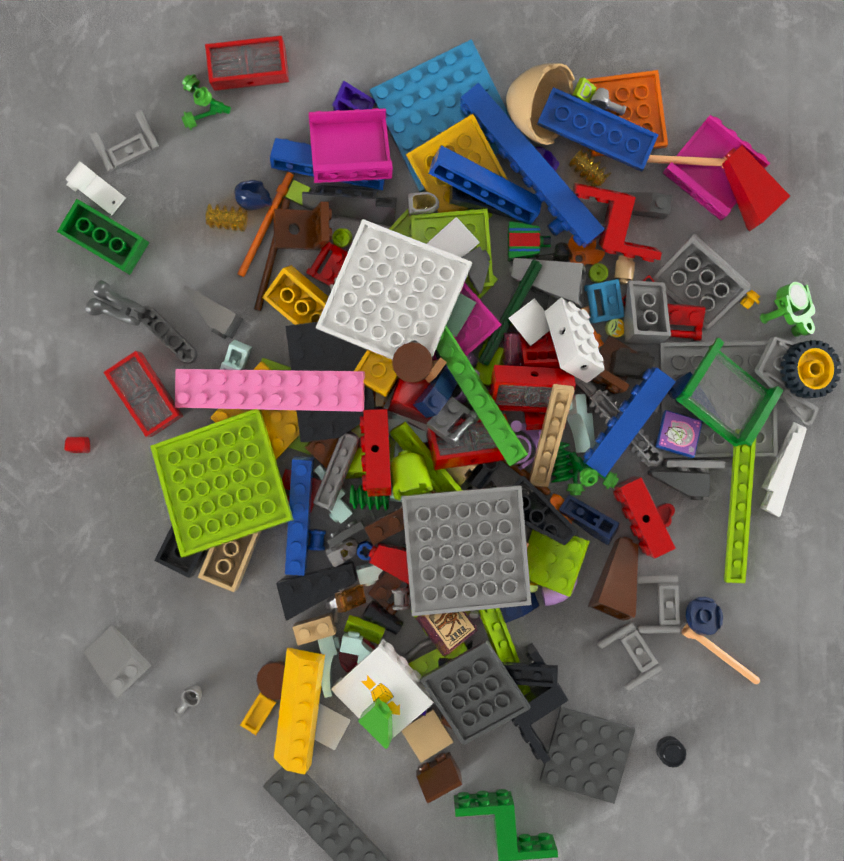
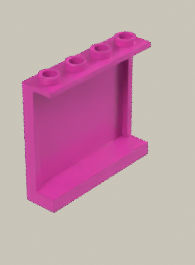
(350, 145)
(709, 183)

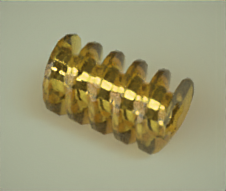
(589, 169)
(226, 218)

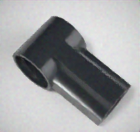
(481, 474)

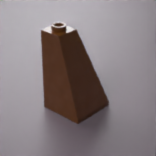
(617, 584)

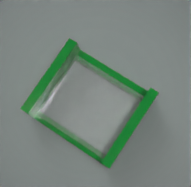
(728, 397)

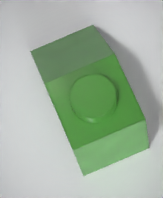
(378, 722)

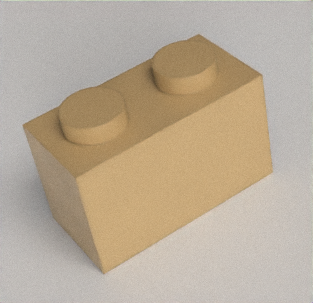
(314, 629)

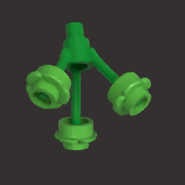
(202, 98)
(587, 476)

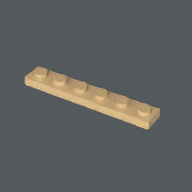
(551, 434)

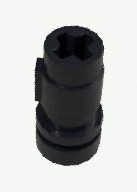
(382, 618)

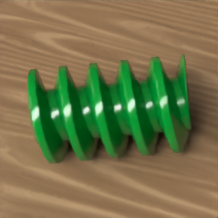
(561, 468)
(361, 497)

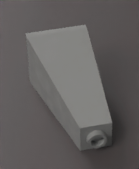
(555, 279)

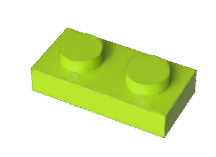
(369, 631)

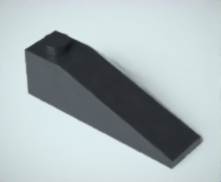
(543, 516)

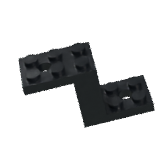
(542, 702)

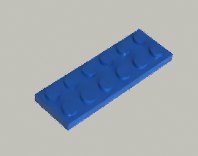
(597, 129)

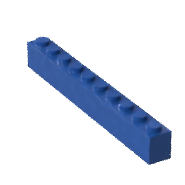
(531, 166)

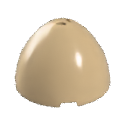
(529, 95)

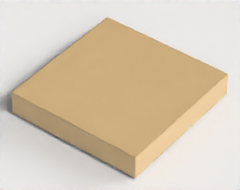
(427, 735)

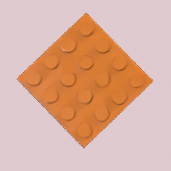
(642, 99)

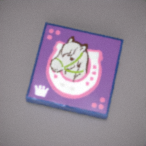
(679, 434)

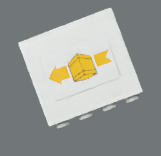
(391, 680)

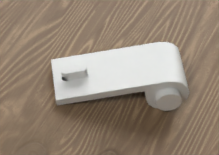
(95, 188)

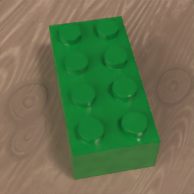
(103, 236)

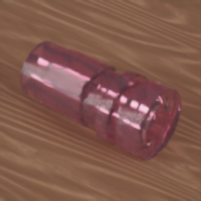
(512, 349)

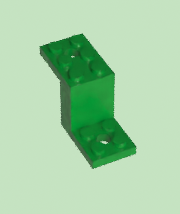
(508, 845)

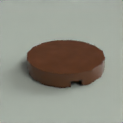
(412, 362)
(271, 679)

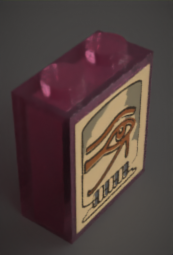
(447, 629)

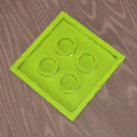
(553, 563)

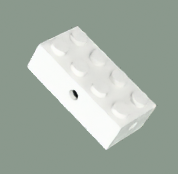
(574, 340)

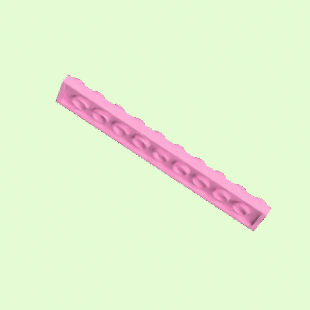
(270, 389)

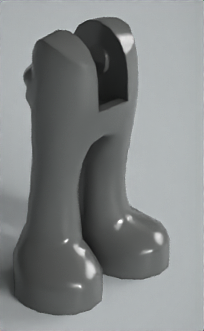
(104, 291)

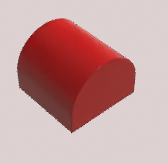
(77, 444)

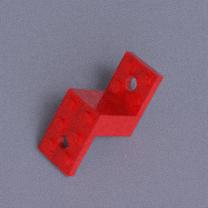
(617, 222)
(539, 354)

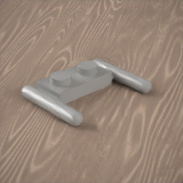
(128, 150)
(667, 604)
(637, 650)

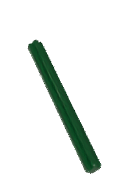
(512, 308)

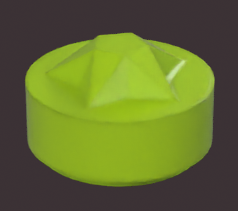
(342, 237)
(598, 273)

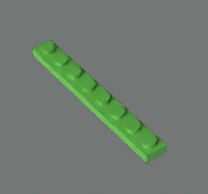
(480, 399)

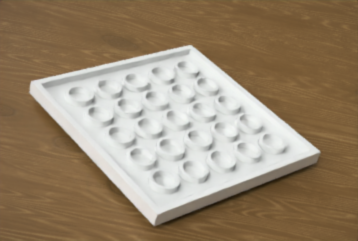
(393, 292)

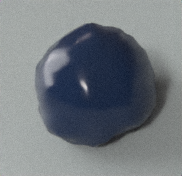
(252, 195)

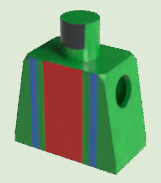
(525, 241)

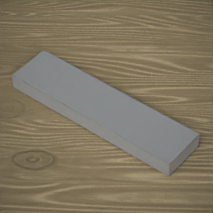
(337, 471)

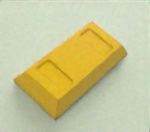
(258, 713)

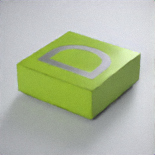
(584, 90)

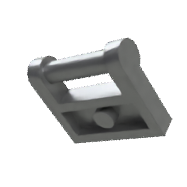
(448, 417)

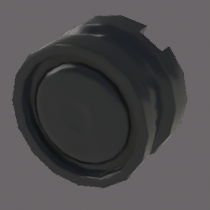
(671, 751)

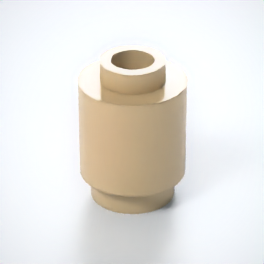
(624, 269)

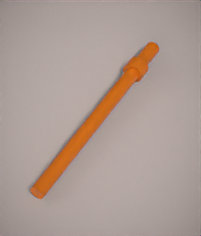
(281, 192)

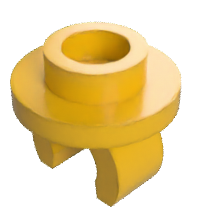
(749, 300)

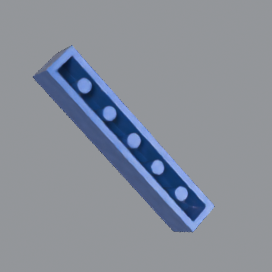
(297, 158)
(485, 185)
(628, 421)
(300, 508)

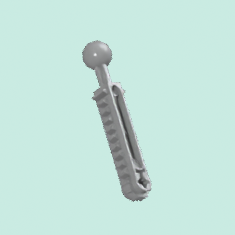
(608, 409)

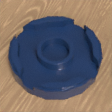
(704, 616)

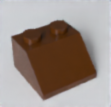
(438, 776)

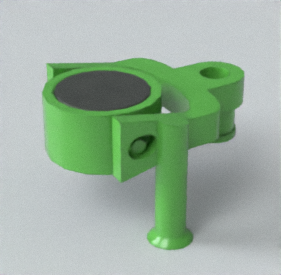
(791, 299)

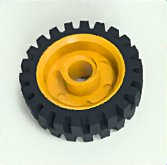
(823, 369)

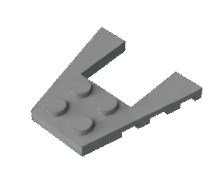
(769, 371)

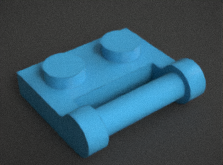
(610, 300)

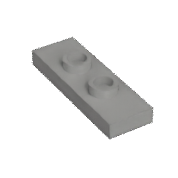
(701, 465)

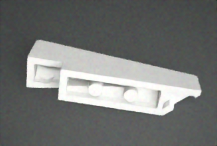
(782, 470)

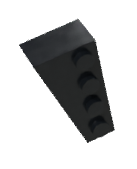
(305, 591)

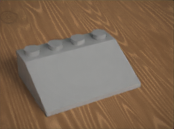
(702, 278)

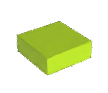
(295, 192)

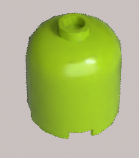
(409, 474)

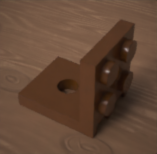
(312, 228)
(613, 383)

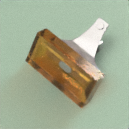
(346, 600)

